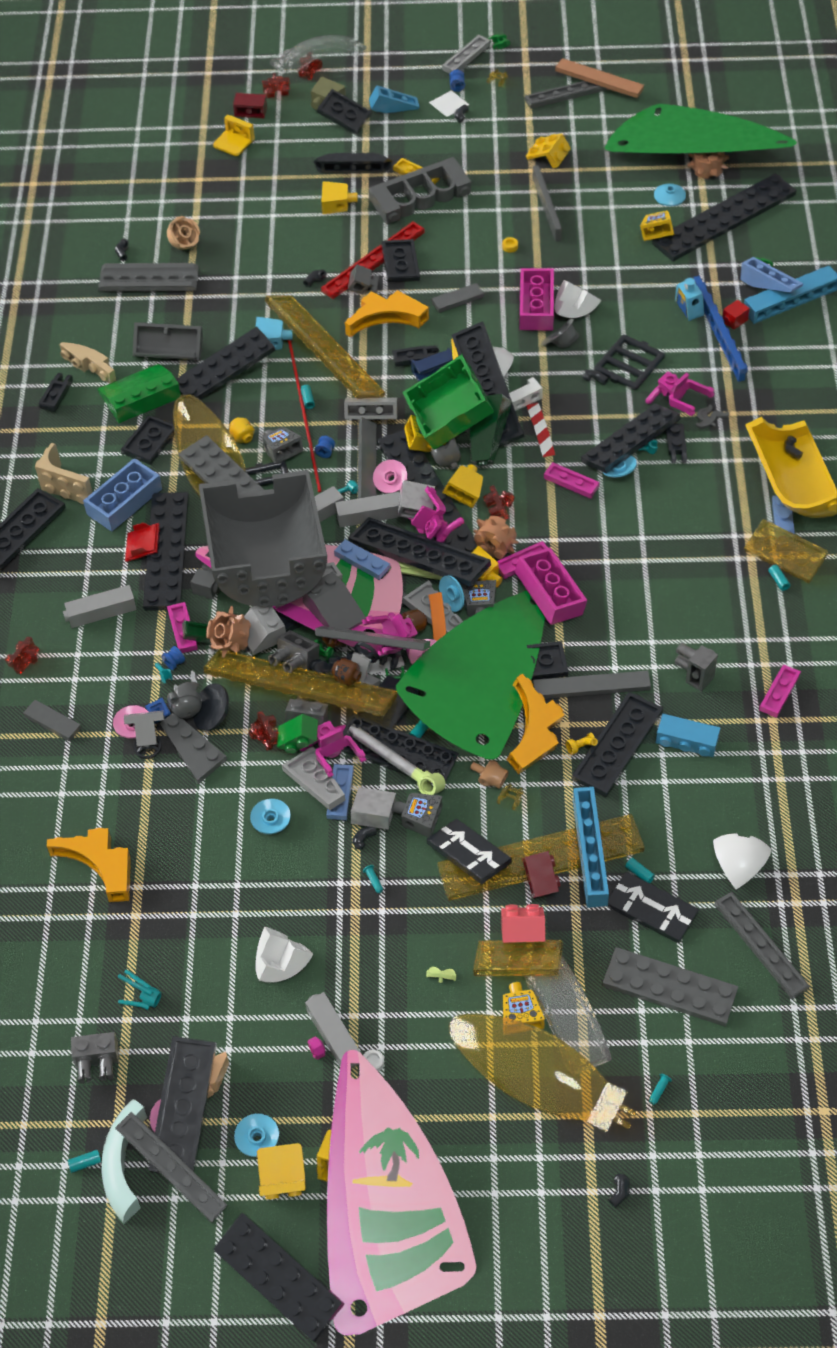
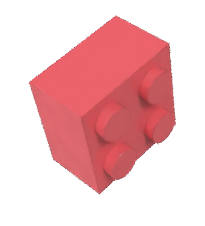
(523, 923)

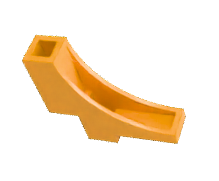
(395, 309)
(539, 718)
(96, 852)

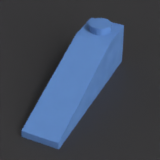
(765, 276)

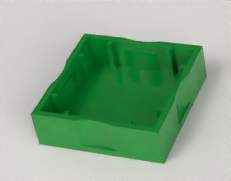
(448, 402)

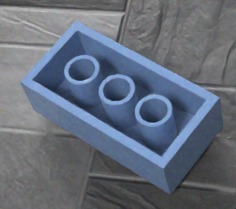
(122, 494)

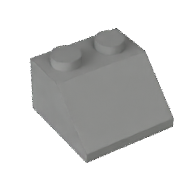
(264, 628)

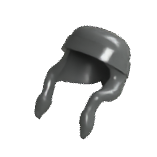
(448, 454)
(185, 700)

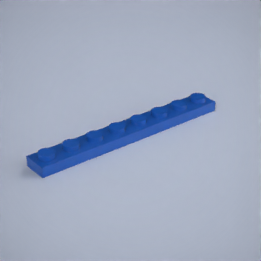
(722, 333)

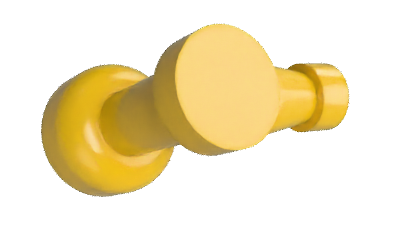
(573, 746)

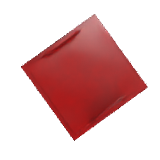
(142, 541)

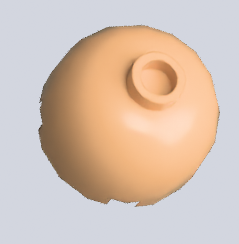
(183, 233)

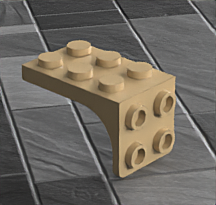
(60, 481)

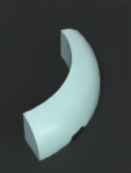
(113, 1166)

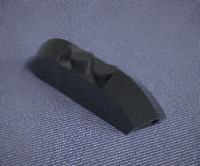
(352, 163)

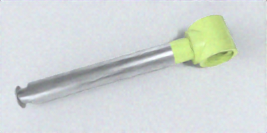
(423, 778)

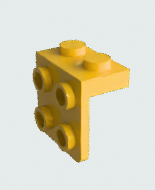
(237, 136)
(553, 147)
(281, 1171)

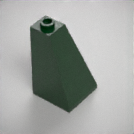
(487, 433)

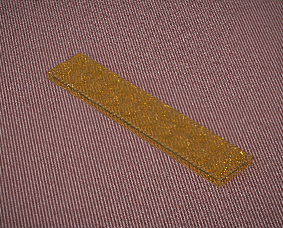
(324, 346)
(300, 683)
(618, 840)

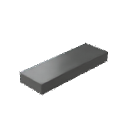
(457, 297)
(52, 720)

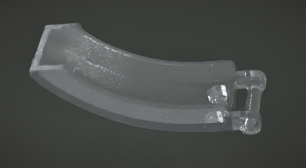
(314, 48)
(570, 1013)

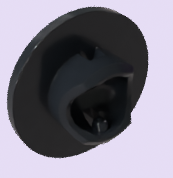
(213, 707)

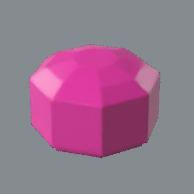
(316, 1047)

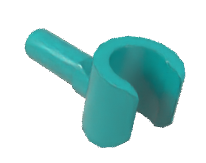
(651, 448)
(352, 486)
(164, 673)

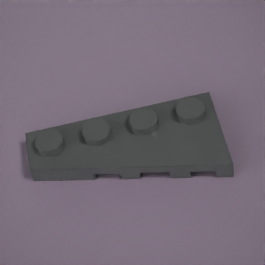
(195, 750)

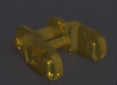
(493, 75)
(505, 792)

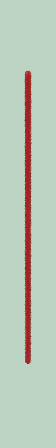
(304, 417)

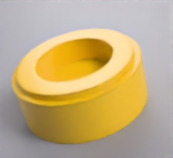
(510, 245)

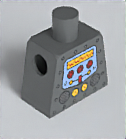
(281, 444)
(479, 596)
(420, 812)

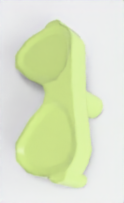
(447, 974)

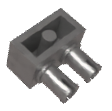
(295, 650)
(698, 663)
(303, 706)
(94, 1051)

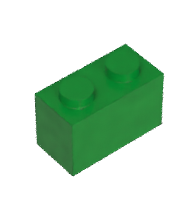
(297, 733)

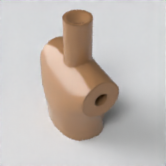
(491, 774)

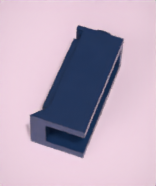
(428, 366)

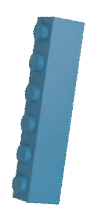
(775, 302)
(590, 847)

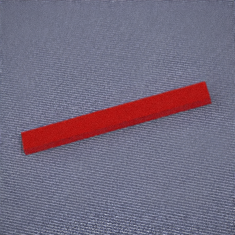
(370, 261)

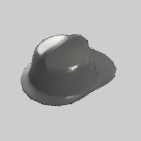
(564, 336)

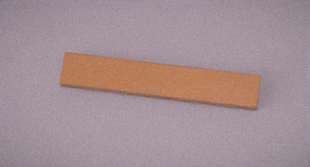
(599, 78)

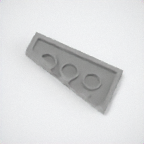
(419, 600)
(313, 778)

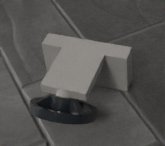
(362, 657)
(145, 731)

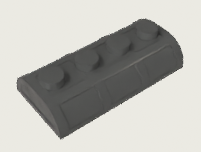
(167, 341)

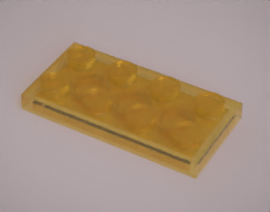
(786, 550)
(518, 958)

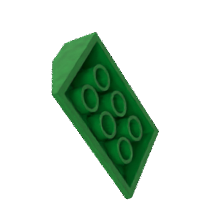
(140, 392)

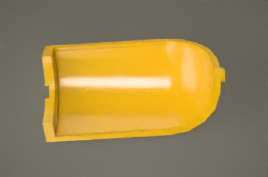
(799, 484)

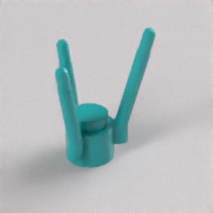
(150, 996)

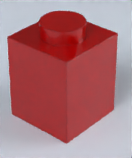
(735, 314)

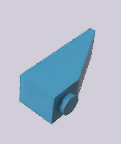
(391, 101)

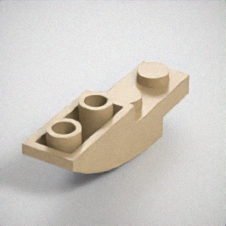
(87, 358)

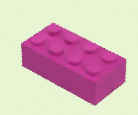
(536, 299)
(550, 586)

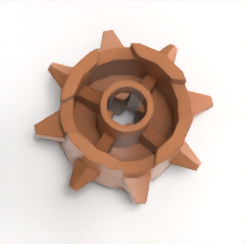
(708, 163)
(495, 537)
(228, 632)

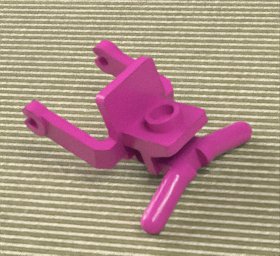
(676, 388)
(432, 521)
(394, 626)
(331, 742)

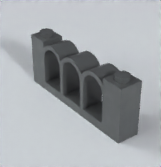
(391, 210)

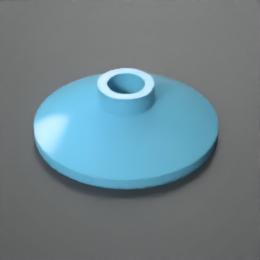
(669, 194)
(623, 468)
(452, 593)
(267, 810)
(254, 1126)

